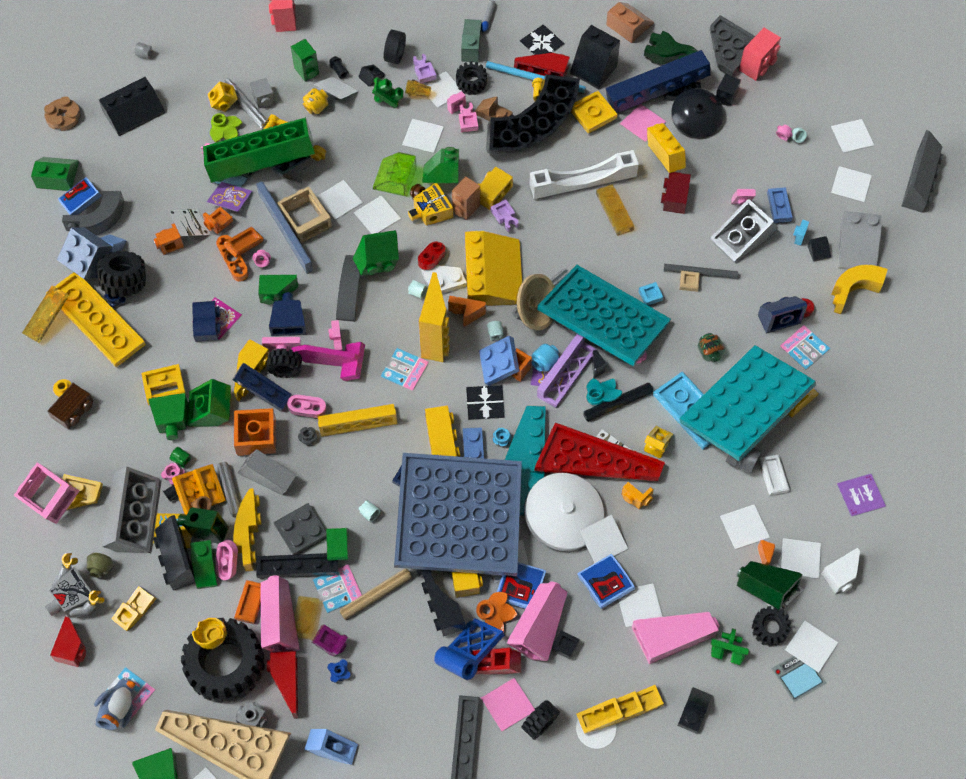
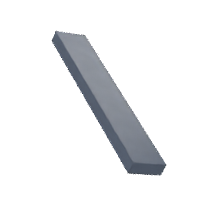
(284, 227)

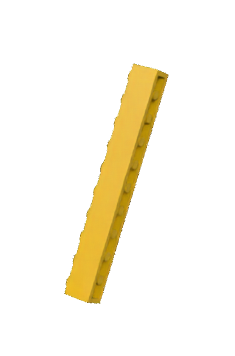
(442, 443)

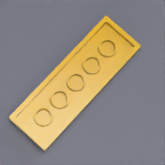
(99, 320)

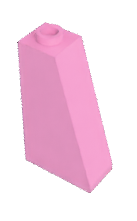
(277, 616)
(539, 622)
(672, 634)

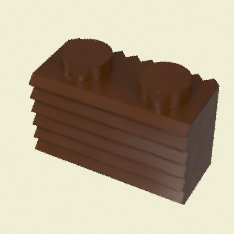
(70, 406)

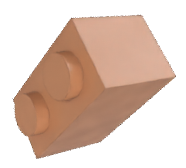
(466, 198)

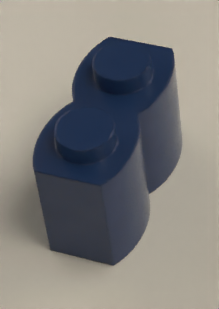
(206, 321)

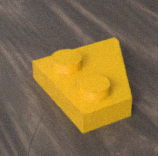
(88, 491)

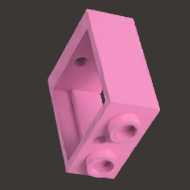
(59, 502)

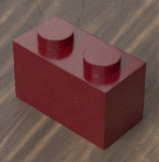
(676, 192)

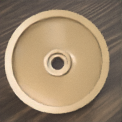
(530, 294)

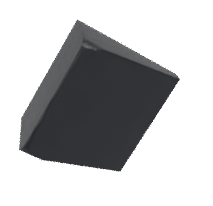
(369, 73)
(819, 248)
(598, 364)

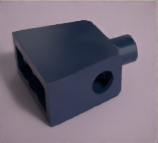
(287, 317)

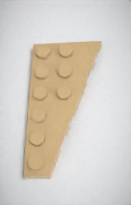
(233, 746)

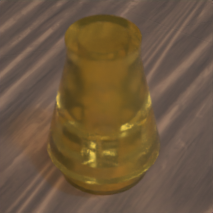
(416, 88)

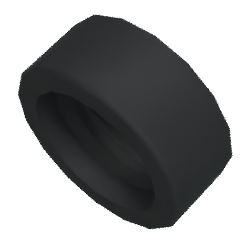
(394, 46)

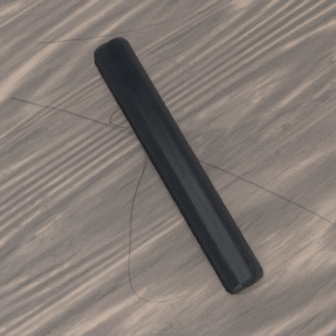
(624, 399)

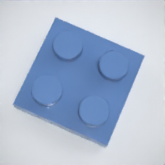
(499, 360)

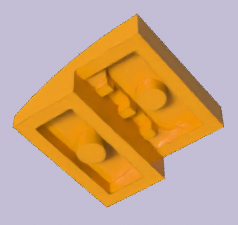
(198, 484)

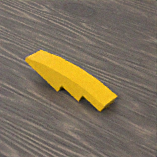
(619, 709)

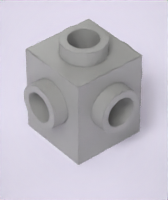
(259, 719)

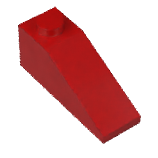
(544, 64)
(500, 662)
(284, 672)

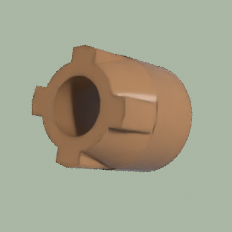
(203, 501)

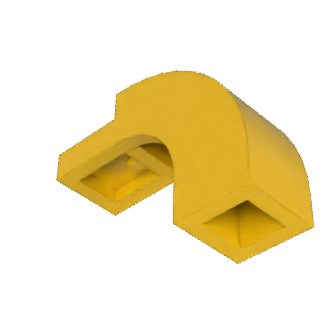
(858, 277)

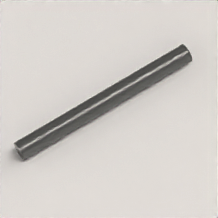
(703, 271)

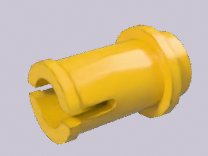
(536, 84)

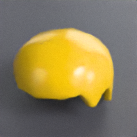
(210, 633)

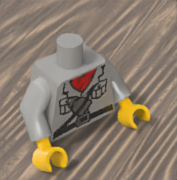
(72, 592)

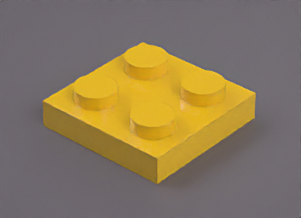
(593, 112)

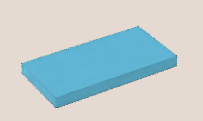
(677, 398)

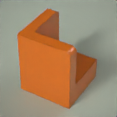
(524, 363)

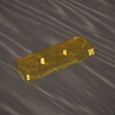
(614, 210)
(45, 314)

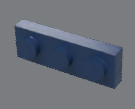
(261, 386)

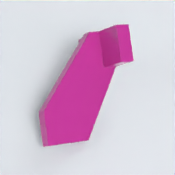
(350, 359)

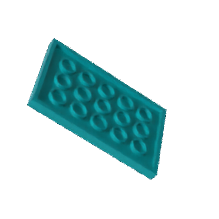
(604, 314)
(747, 402)

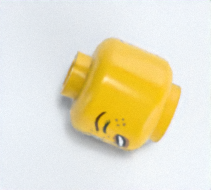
(315, 101)

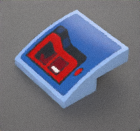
(79, 197)
(606, 581)
(523, 586)

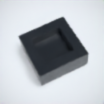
(565, 644)

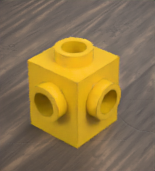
(222, 96)

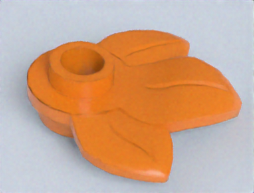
(499, 610)

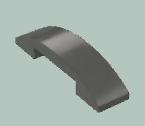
(348, 290)

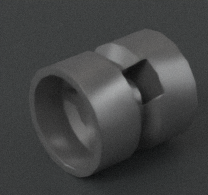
(748, 462)

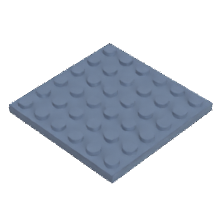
(458, 514)

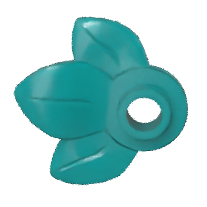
(602, 392)

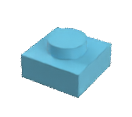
(800, 232)
(650, 294)

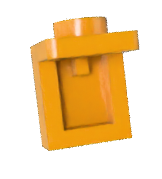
(634, 496)

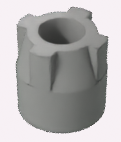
(143, 50)

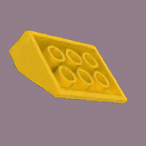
(492, 268)
(434, 324)

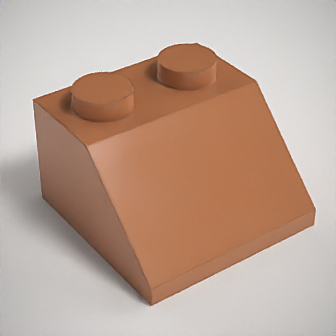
(627, 21)

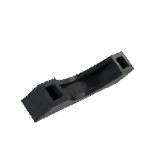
(447, 611)

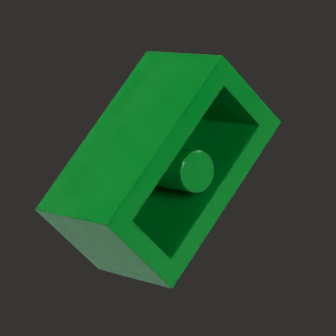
(305, 60)

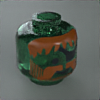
(711, 347)

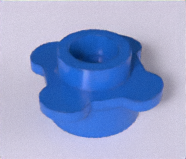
(335, 676)

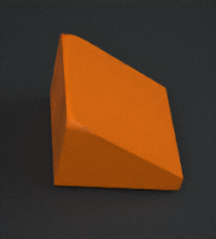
(766, 551)

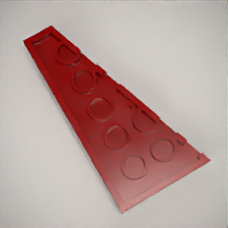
(584, 454)

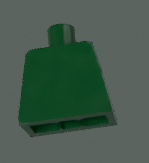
(204, 524)

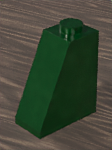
(768, 582)

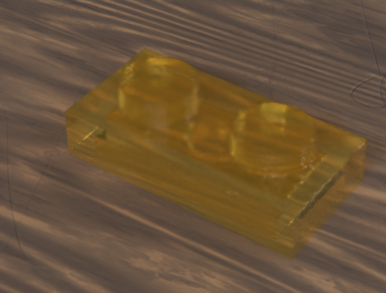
(306, 616)

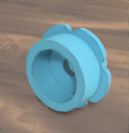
(501, 432)

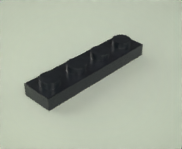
(295, 565)

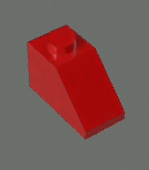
(68, 645)

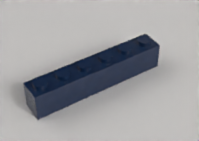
(658, 81)

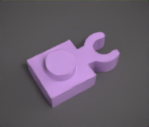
(424, 70)
(504, 213)

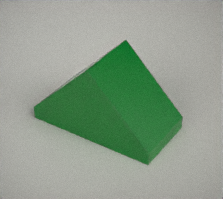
(337, 543)

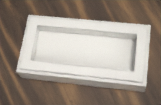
(773, 475)

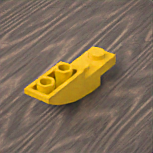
(245, 527)

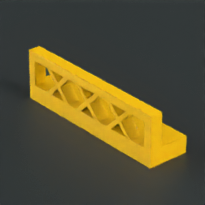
(357, 420)

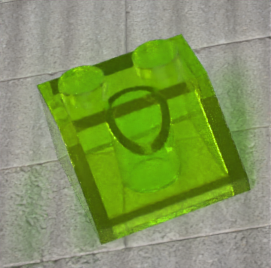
(396, 174)

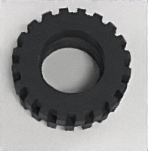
(234, 683)

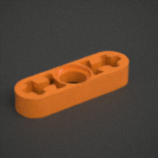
(231, 265)

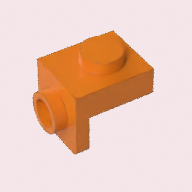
(217, 220)

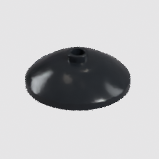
(697, 122)

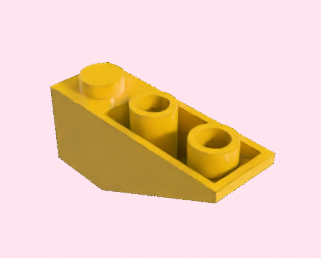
(255, 357)

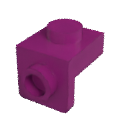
(330, 641)

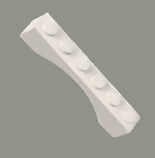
(552, 182)

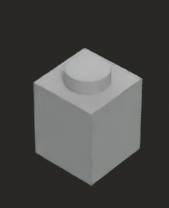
(262, 93)

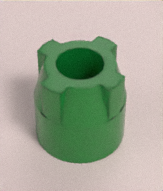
(180, 457)

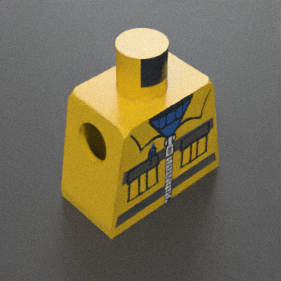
(431, 206)

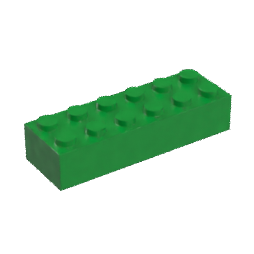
(258, 150)

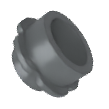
(310, 439)

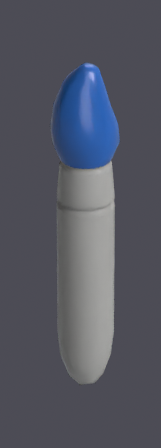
(485, 24)

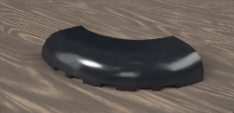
(537, 121)

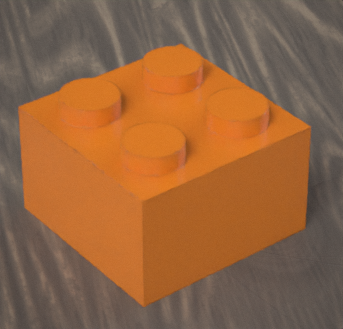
(254, 431)

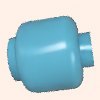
(545, 357)

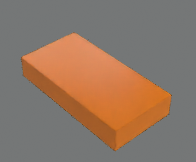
(243, 242)
(249, 603)

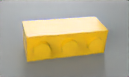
(666, 147)

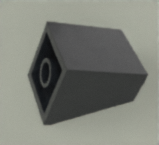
(595, 57)

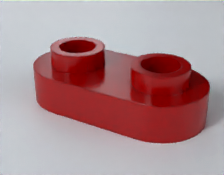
(431, 255)

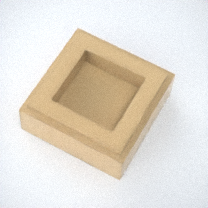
(689, 281)

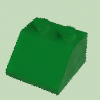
(442, 167)
(54, 173)
(377, 253)
(209, 404)

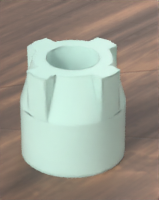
(417, 289)
(495, 330)
(369, 511)

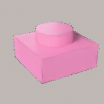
(454, 102)

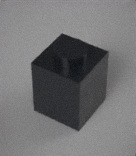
(728, 89)

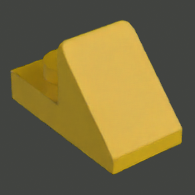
(657, 441)

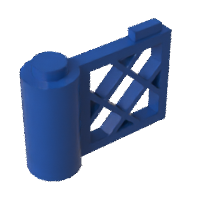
(460, 660)

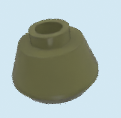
(99, 564)

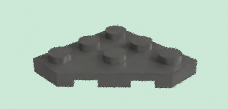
(728, 44)

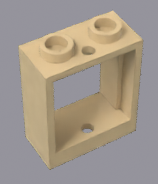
(312, 227)

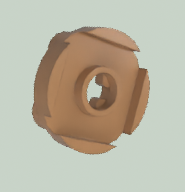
(59, 106)

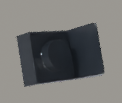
(291, 169)
(694, 710)

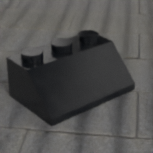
(131, 106)
(173, 554)

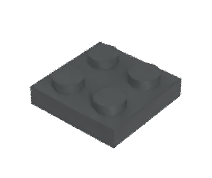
(300, 529)

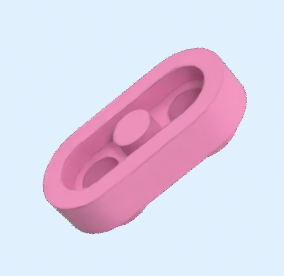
(307, 407)
(226, 559)

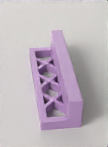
(562, 365)

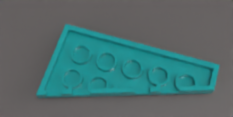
(527, 447)

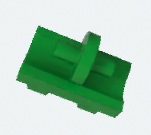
(384, 92)
(738, 652)

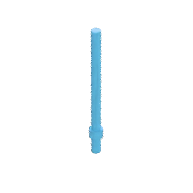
(521, 73)

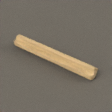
(375, 593)

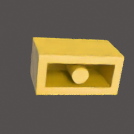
(494, 187)

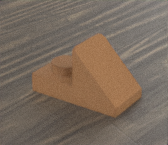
(490, 108)

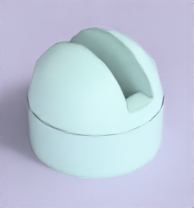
(799, 134)

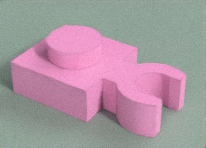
(468, 119)
(335, 334)

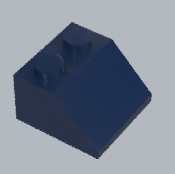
(782, 313)

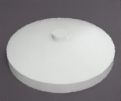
(560, 509)

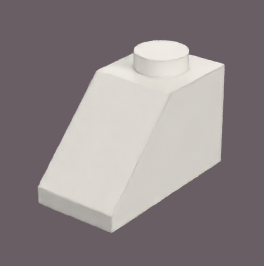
(842, 572)

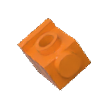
(168, 240)

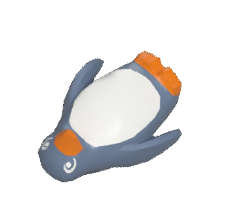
(115, 705)

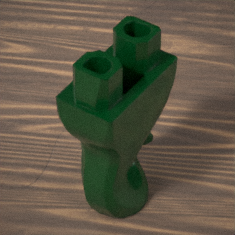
(666, 49)

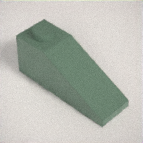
(471, 40)

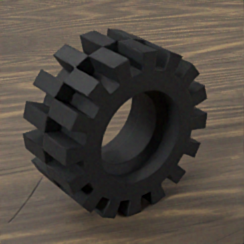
(471, 70)
(284, 363)
(762, 634)
(540, 719)

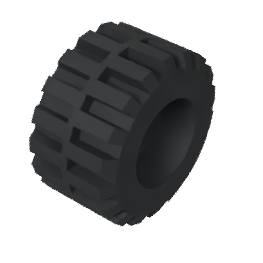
(121, 273)

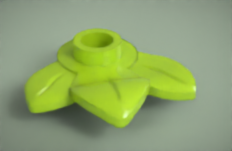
(226, 129)

